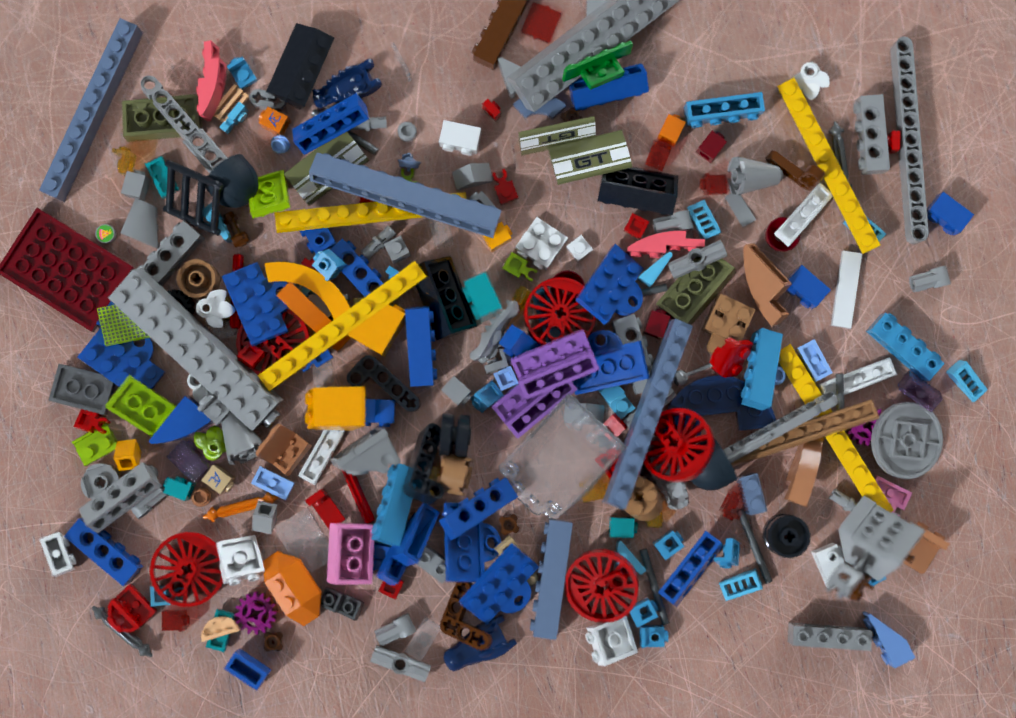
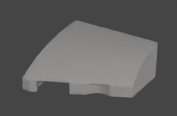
(142, 223)

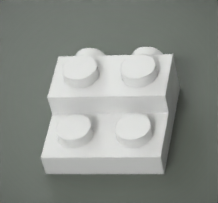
(540, 244)
(240, 560)
(611, 641)

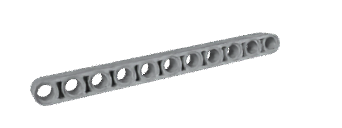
(915, 150)

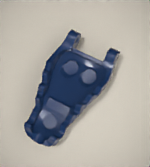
(347, 82)
(465, 655)

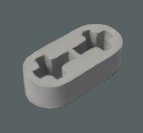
(262, 103)

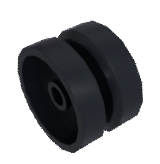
(455, 435)
(797, 539)

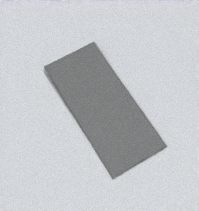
(740, 209)

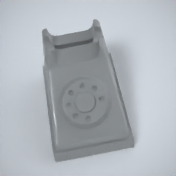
(367, 454)

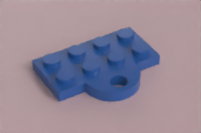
(612, 286)
(257, 303)
(122, 360)
(616, 363)
(469, 551)
(501, 585)

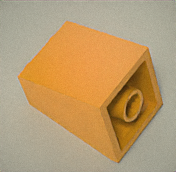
(380, 329)
(335, 408)

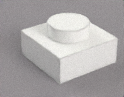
(579, 248)

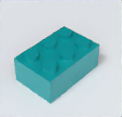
(482, 295)

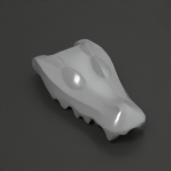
(490, 339)
(675, 493)

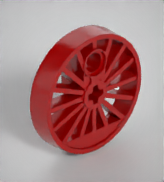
(563, 284)
(281, 340)
(685, 439)
(200, 541)
(592, 579)

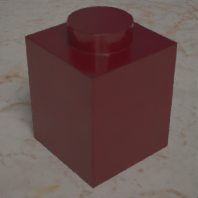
(711, 146)
(656, 323)

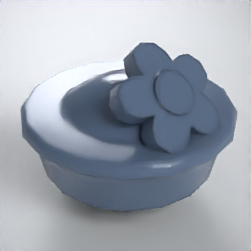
(408, 162)

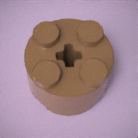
(190, 273)
(455, 474)
(650, 506)

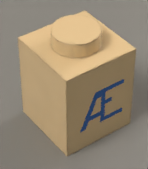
(219, 479)

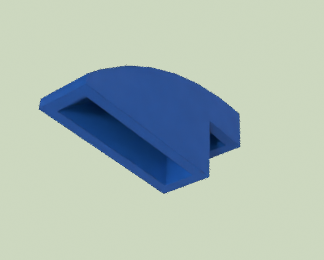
(181, 422)
(412, 545)

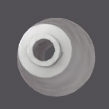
(751, 175)
(239, 440)

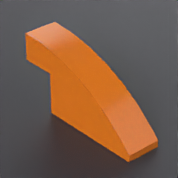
(307, 311)

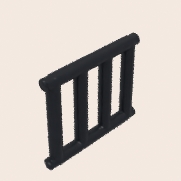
(202, 182)

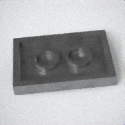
(81, 389)

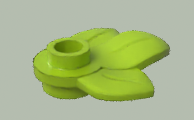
(211, 440)

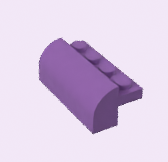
(554, 364)
(523, 414)

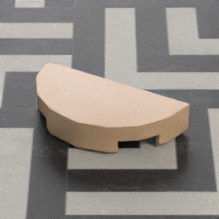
(218, 627)

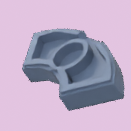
(550, 109)

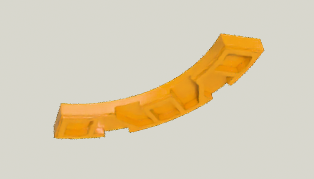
(310, 279)

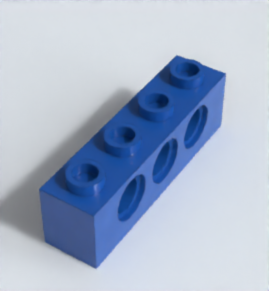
(330, 124)
(344, 249)
(455, 527)
(131, 564)
(691, 569)

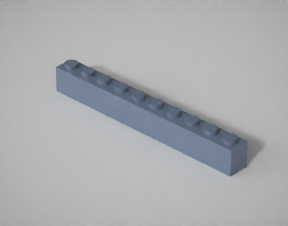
(91, 110)
(405, 194)
(647, 414)

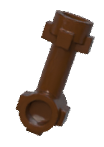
(240, 238)

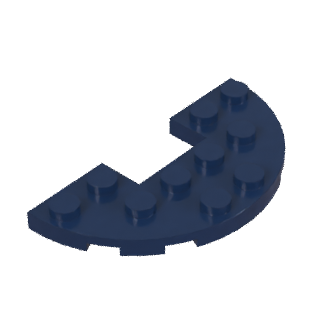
(719, 396)

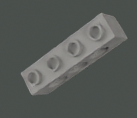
(875, 106)
(166, 269)
(631, 323)
(119, 497)
(829, 636)

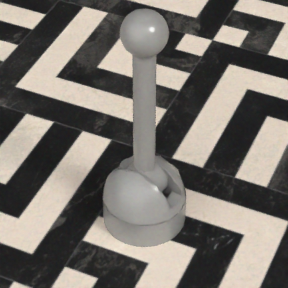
(681, 376)

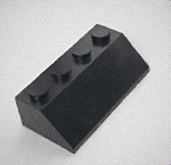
(300, 65)
(640, 190)
(445, 297)

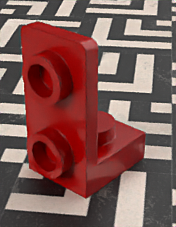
(325, 507)

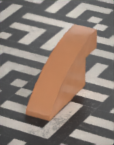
(765, 284)
(804, 471)

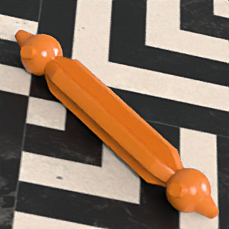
(238, 507)

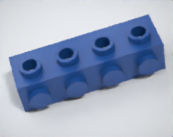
(632, 83)
(420, 346)

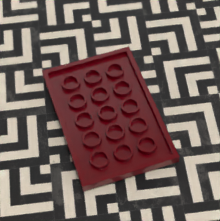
(63, 268)

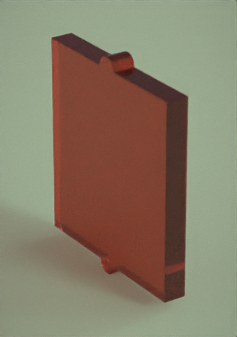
(541, 22)

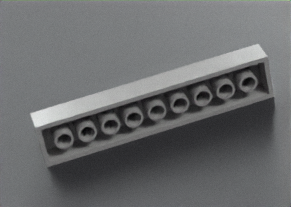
(602, 29)
(195, 348)

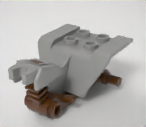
(875, 547)

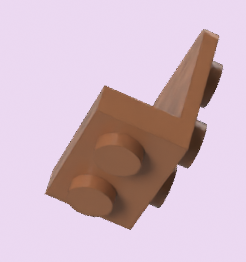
(283, 449)
(926, 549)

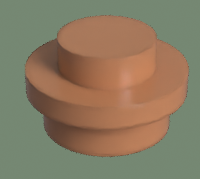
(201, 497)

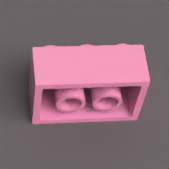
(350, 553)

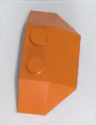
(292, 587)

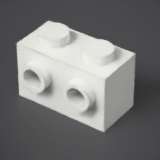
(459, 137)
(57, 554)
(828, 559)

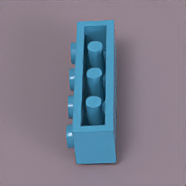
(724, 109)
(905, 347)
(762, 369)
(393, 509)

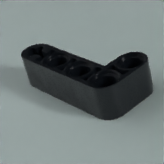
(386, 386)
(425, 461)

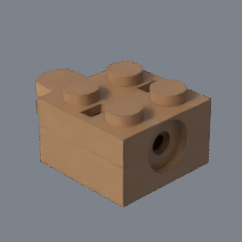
(730, 321)

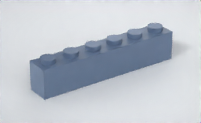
(552, 579)

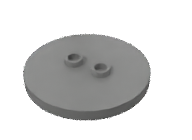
(906, 440)

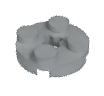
(92, 475)

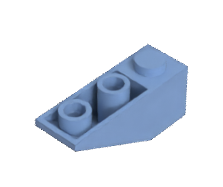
(894, 647)

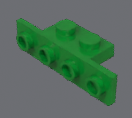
(599, 68)

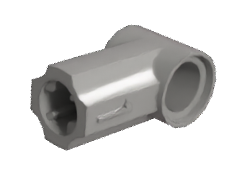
(677, 222)
(933, 279)
(146, 504)
(399, 628)

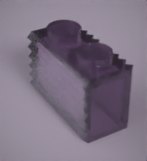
(920, 391)
(190, 460)

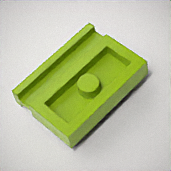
(95, 445)

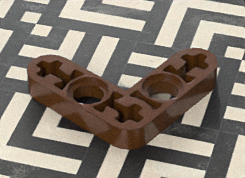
(805, 179)
(456, 620)

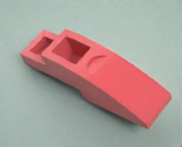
(212, 86)
(656, 244)

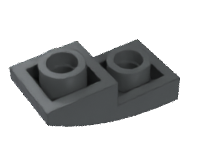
(341, 603)

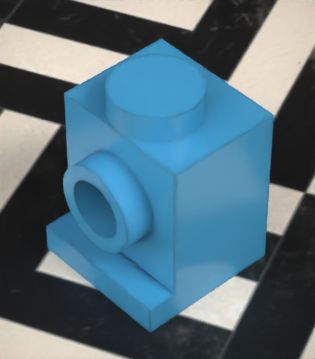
(328, 264)
(665, 551)
(641, 619)
(646, 633)

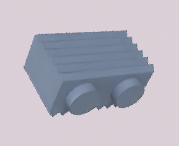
(752, 494)

